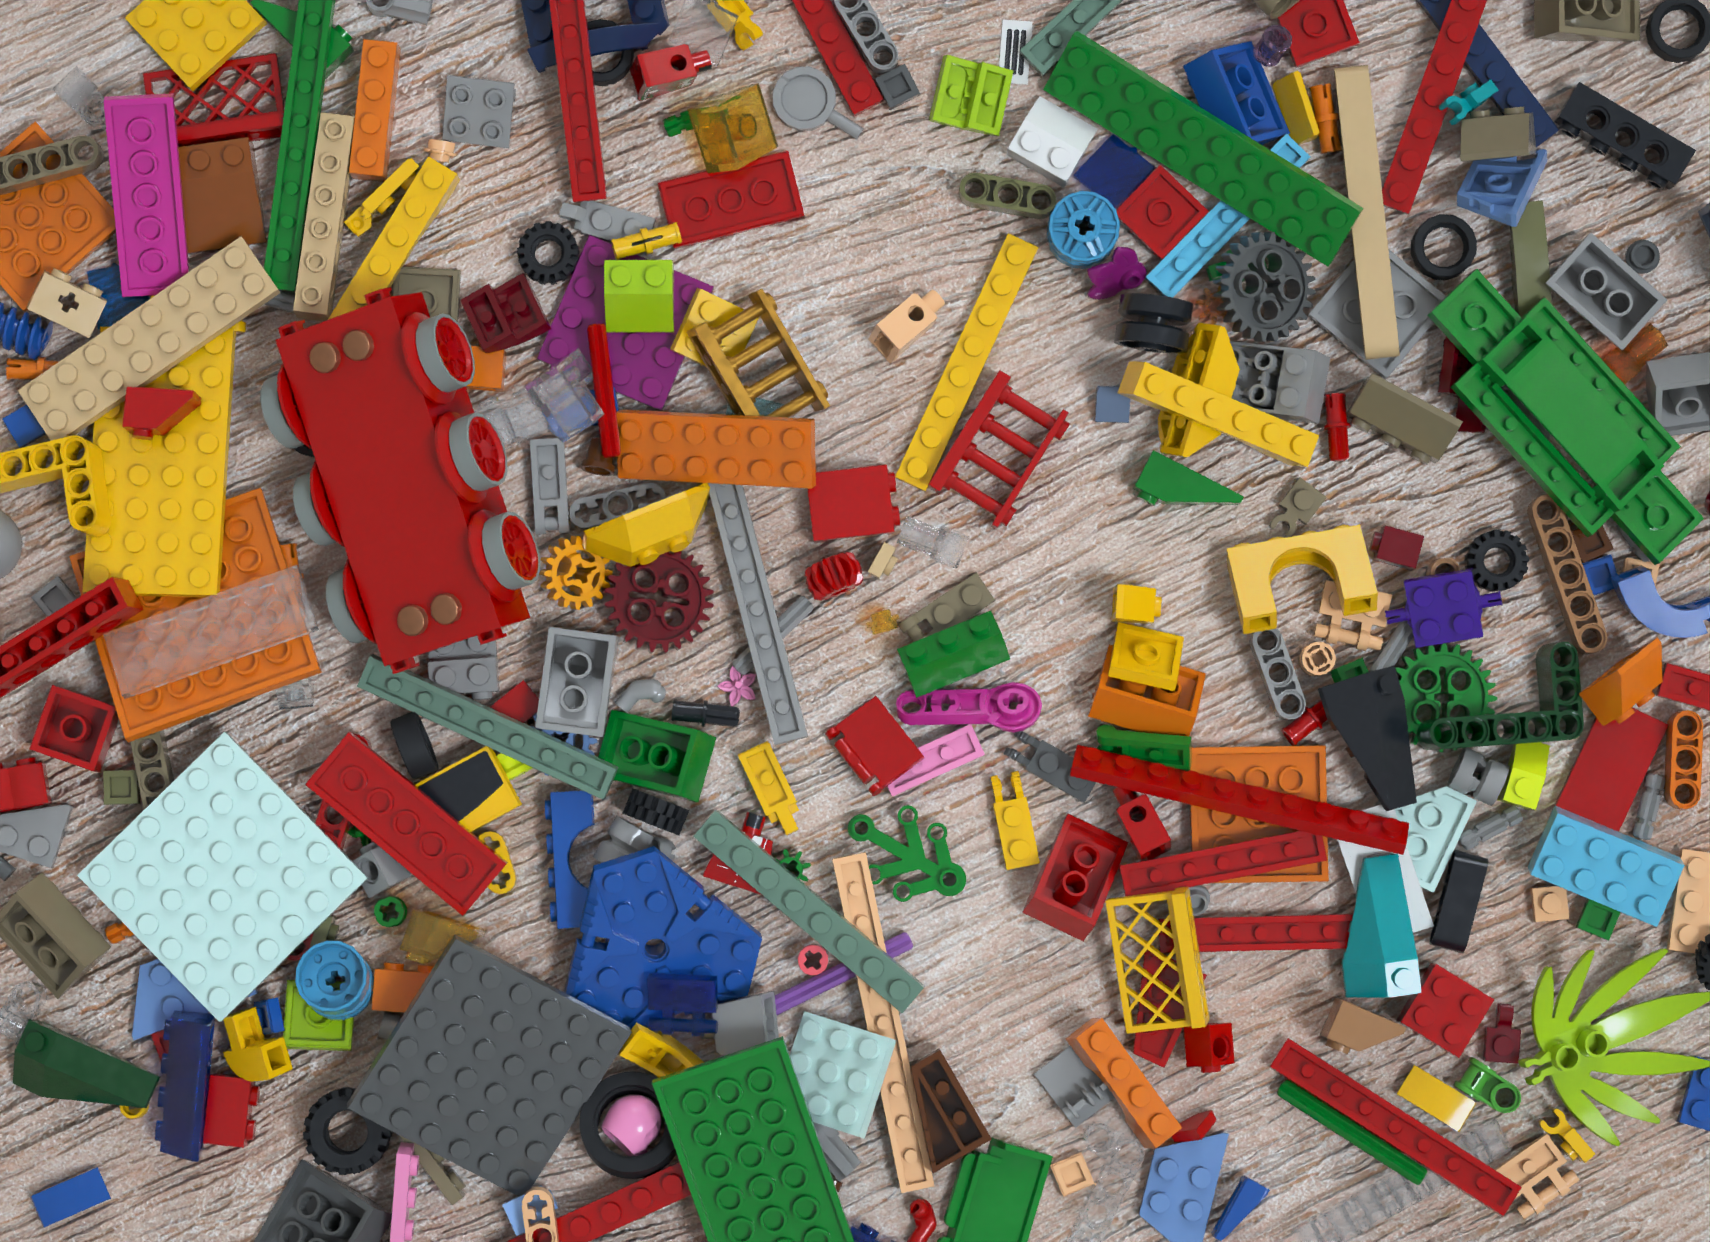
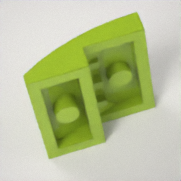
(971, 95)

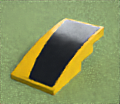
(473, 789)

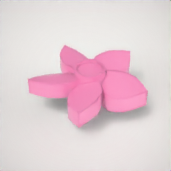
(738, 686)

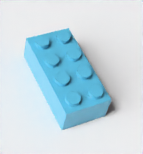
(1605, 866)

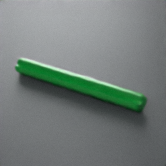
(1352, 1132)

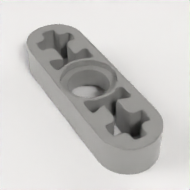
(591, 503)

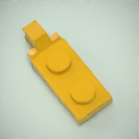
(382, 197)
(770, 785)

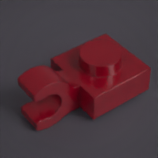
(1502, 1041)

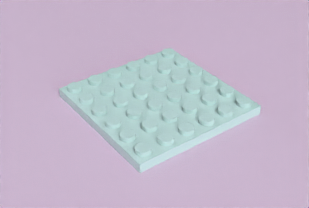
(222, 876)

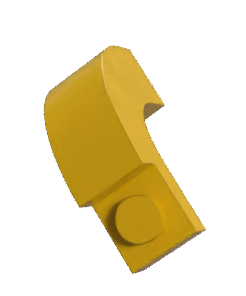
(657, 1052)

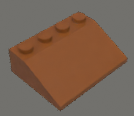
(221, 195)

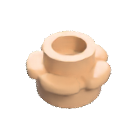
(440, 150)

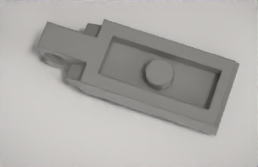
(605, 220)

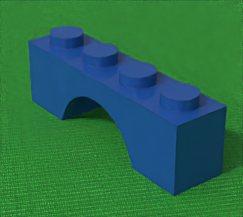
(570, 815)

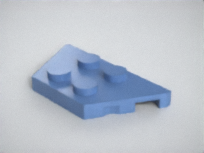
(1501, 186)
(158, 997)
(1183, 1187)

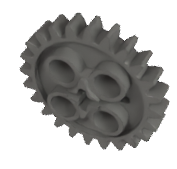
(1264, 287)

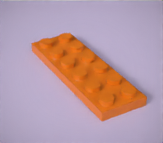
(716, 448)

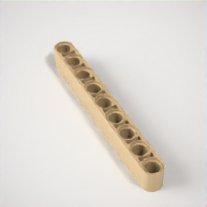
(1369, 231)

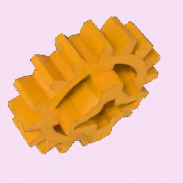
(587, 579)

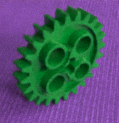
(1472, 697)

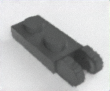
(1051, 766)

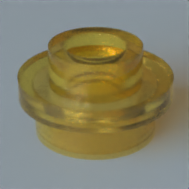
(882, 622)

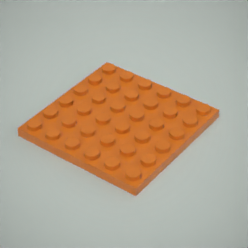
(248, 553)

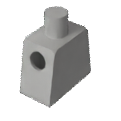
(744, 1023)

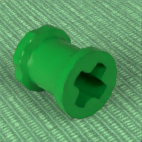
(400, 907)

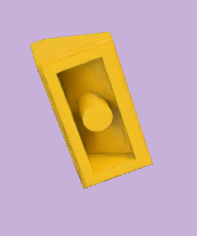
(1296, 108)

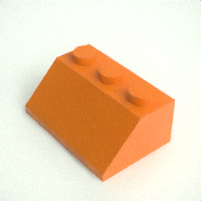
(1145, 706)

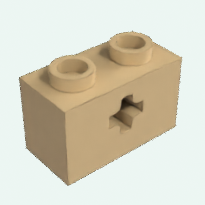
(46, 302)

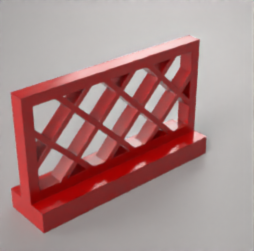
(255, 127)

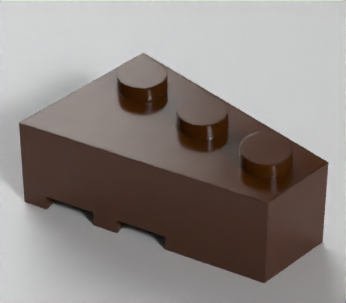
(945, 1111)

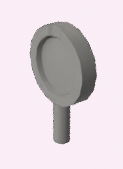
(807, 100)

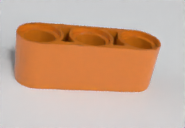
(1693, 746)

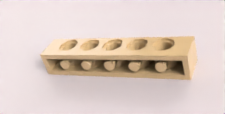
(324, 218)

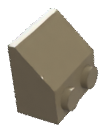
(1497, 136)

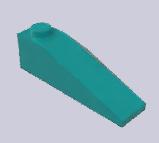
(1381, 942)

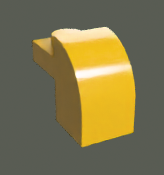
(250, 1053)

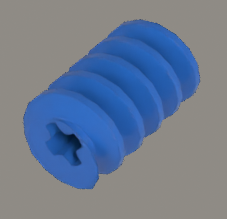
(23, 334)

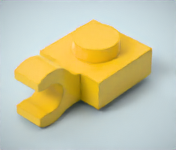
(744, 25)
(1573, 1143)

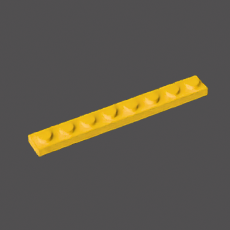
(966, 362)

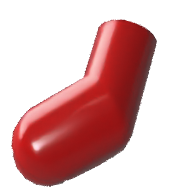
(924, 1220)

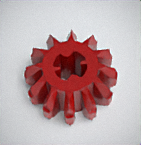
(833, 576)

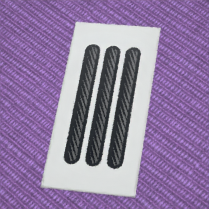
(1013, 38)

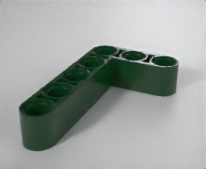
(1516, 724)

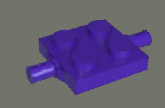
(1443, 608)

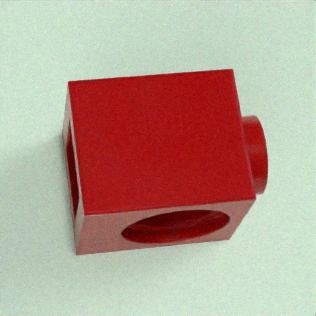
(1209, 1046)

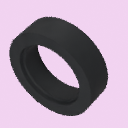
(612, 1163)

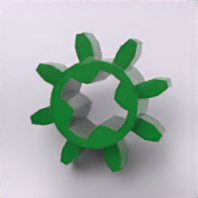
(799, 866)

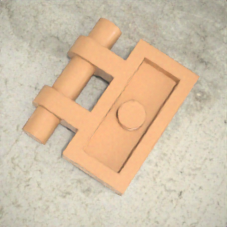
(1333, 633)
(1531, 1166)

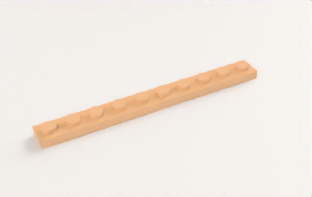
(882, 1018)

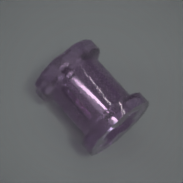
(1273, 44)

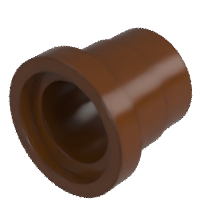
(595, 462)

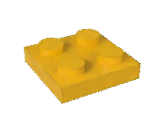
(713, 311)
(1146, 656)

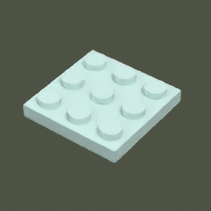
(840, 1071)

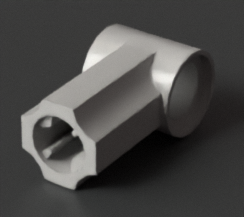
(409, 10)
(838, 1154)

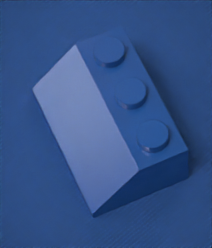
(1237, 91)

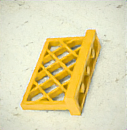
(1186, 954)

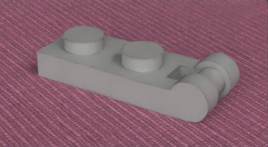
(549, 484)

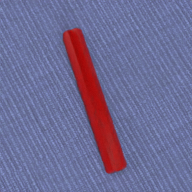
(604, 390)

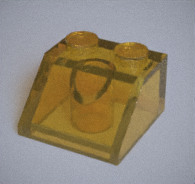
(733, 129)

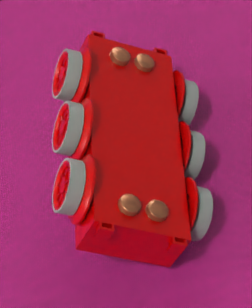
(401, 478)

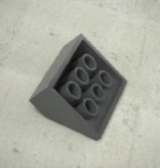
(323, 1210)

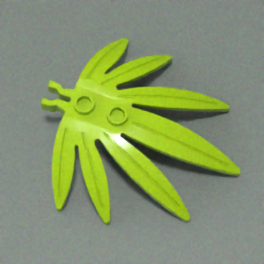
(1577, 1047)

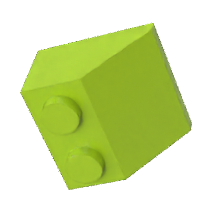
(639, 296)

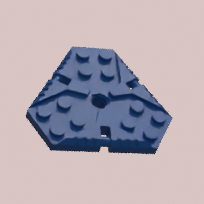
(645, 900)

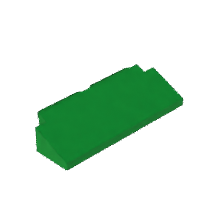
(996, 1194)

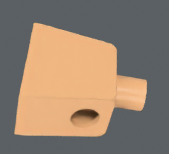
(898, 332)

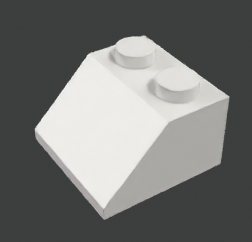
(1051, 141)

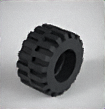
(326, 1151)

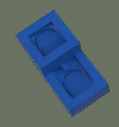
(70, 1197)

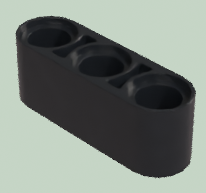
(1458, 901)

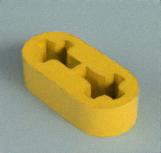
(509, 868)

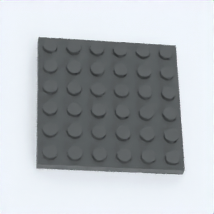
(488, 1066)

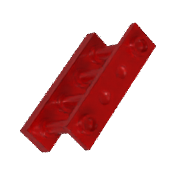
(983, 421)

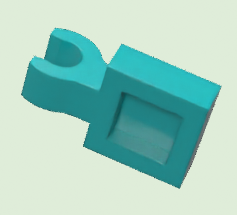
(1470, 100)

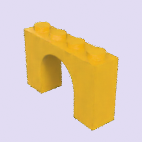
(1336, 551)

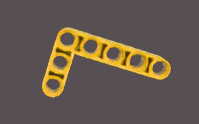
(73, 473)

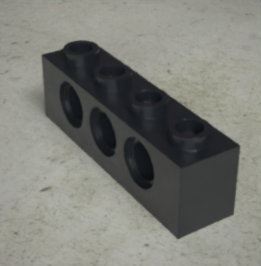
(1672, 152)

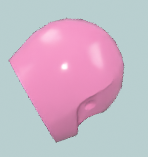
(632, 1124)

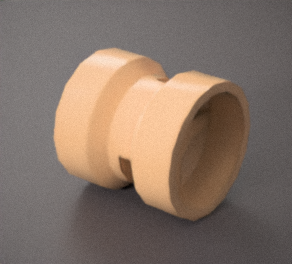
(1312, 661)

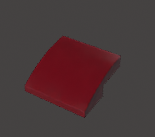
(505, 314)

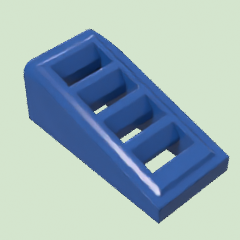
(1243, 1200)

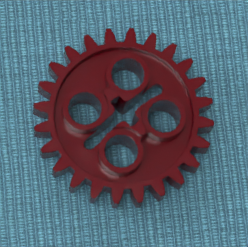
(655, 629)

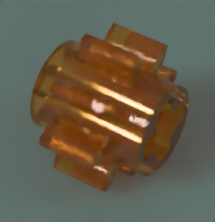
(1215, 315)

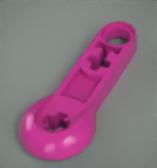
(975, 707)

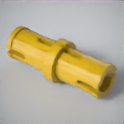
(623, 246)

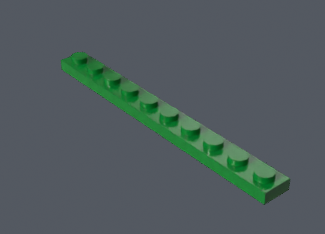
(298, 140)

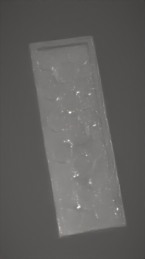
(210, 631)

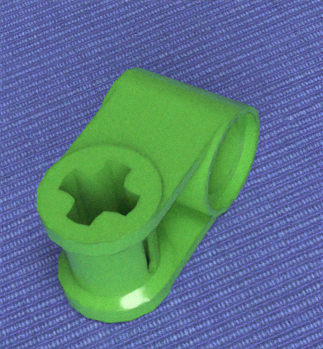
(1486, 1086)

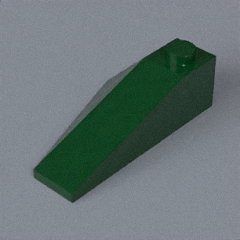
(71, 1069)

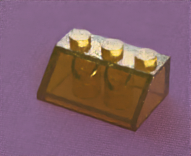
(431, 933)

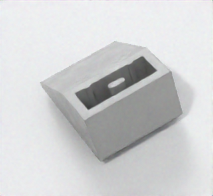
(1281, 380)

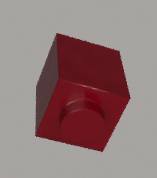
(1396, 547)

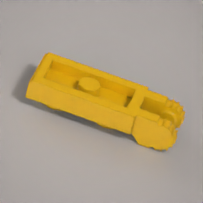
(1014, 825)

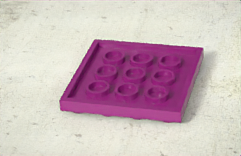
(639, 362)

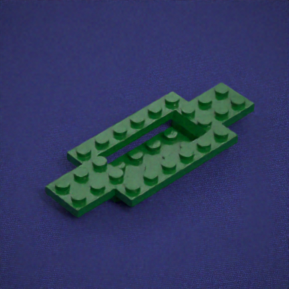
(1577, 404)

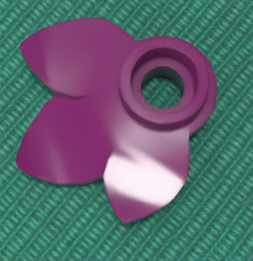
(1116, 275)

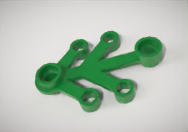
(912, 857)

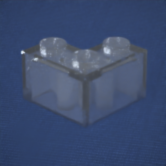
(564, 397)
(514, 419)

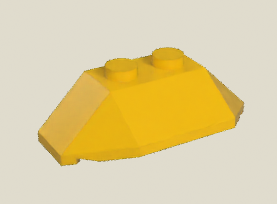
(1207, 363)
(650, 530)

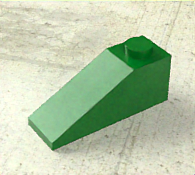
(284, 22)
(1173, 483)

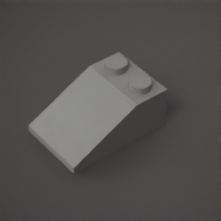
(576, 681)

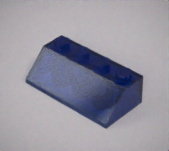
(186, 1084)

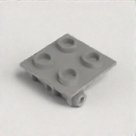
(478, 111)
(1074, 1086)

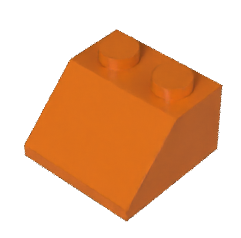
(1625, 684)

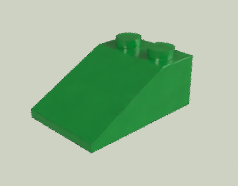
(657, 755)

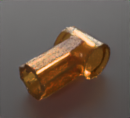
(1642, 348)

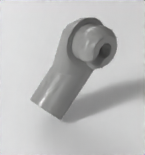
(638, 690)

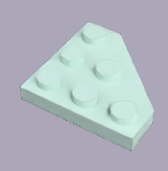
(1434, 831)

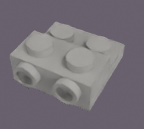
(466, 668)

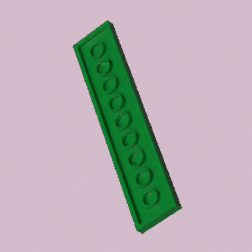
(1203, 148)

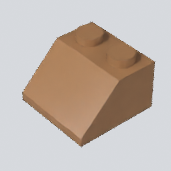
(1356, 1028)

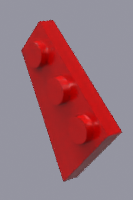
(1158, 1044)

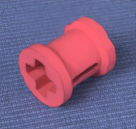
(823, 960)

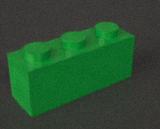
(953, 654)

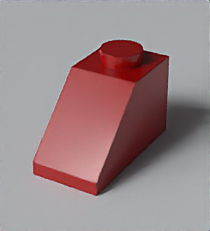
(156, 410)

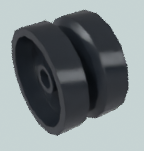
(1153, 323)

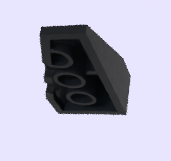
(1373, 723)

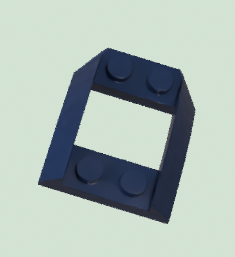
(647, 17)

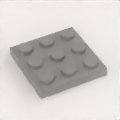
(1413, 299)

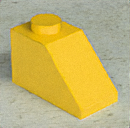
(1135, 604)

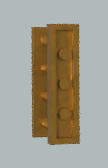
(724, 368)

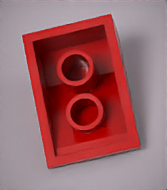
(1075, 878)

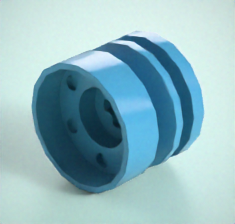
(1064, 237)
(320, 968)

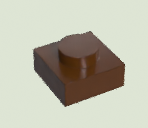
(1592, 546)

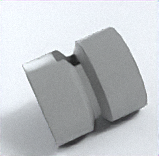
(1489, 781)
(624, 840)

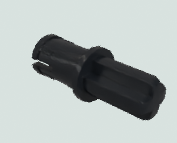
(705, 713)

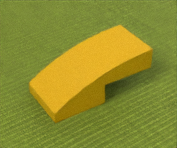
(1436, 1098)

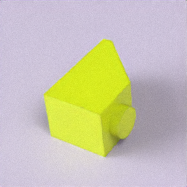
(1525, 775)

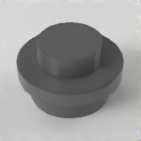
(1642, 256)

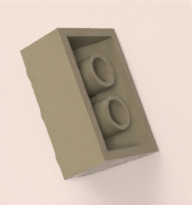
(1403, 419)
(50, 935)

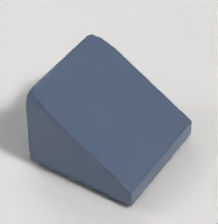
(1111, 406)

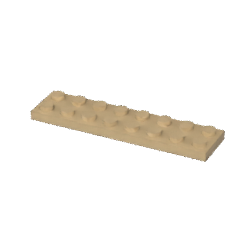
(149, 340)

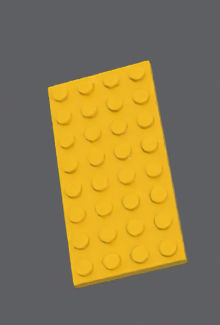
(168, 489)

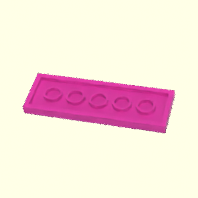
(146, 192)

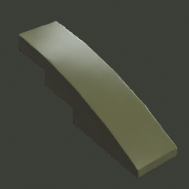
(1530, 258)

